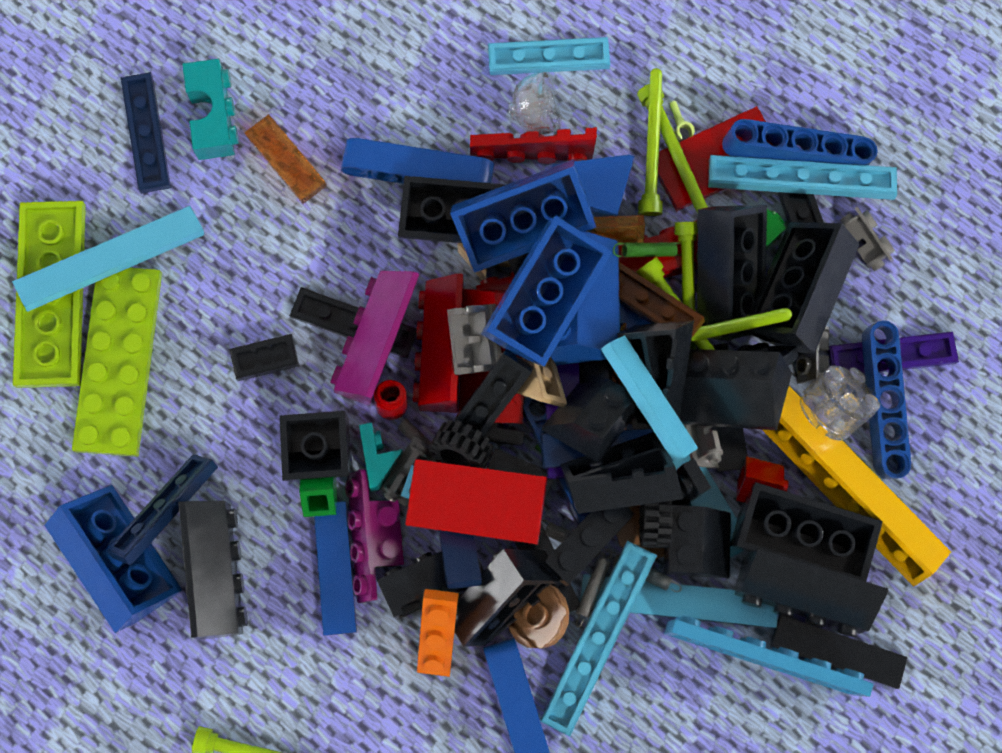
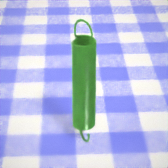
(648, 249)

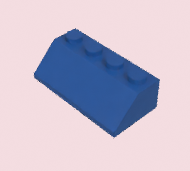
(513, 216)
(546, 292)
(597, 317)
(120, 590)

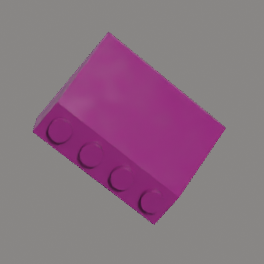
(375, 335)

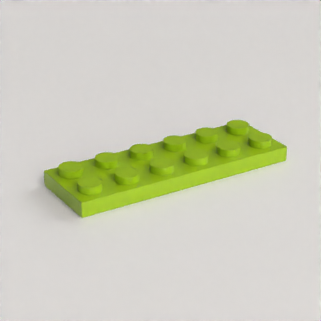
(50, 335)
(117, 363)

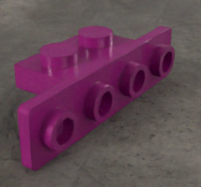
(374, 535)

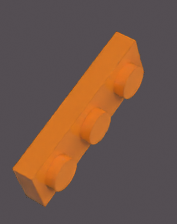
(437, 632)

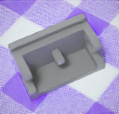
(470, 349)

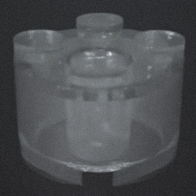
(839, 402)

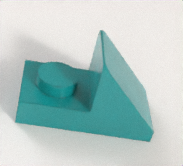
(377, 465)

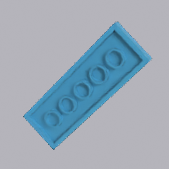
(779, 659)

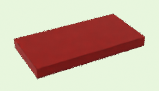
(697, 152)
(476, 501)

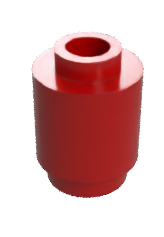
(390, 391)

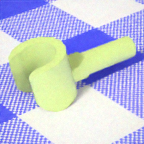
(680, 123)

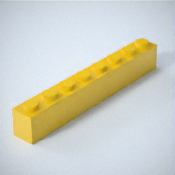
(856, 488)

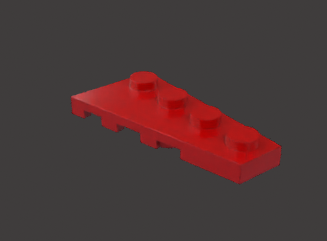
(535, 146)

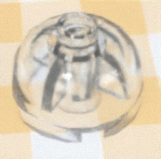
(535, 104)

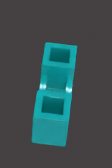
(213, 134)

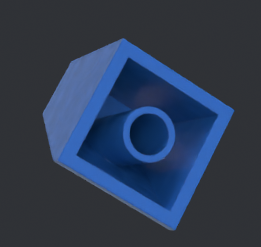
(605, 182)

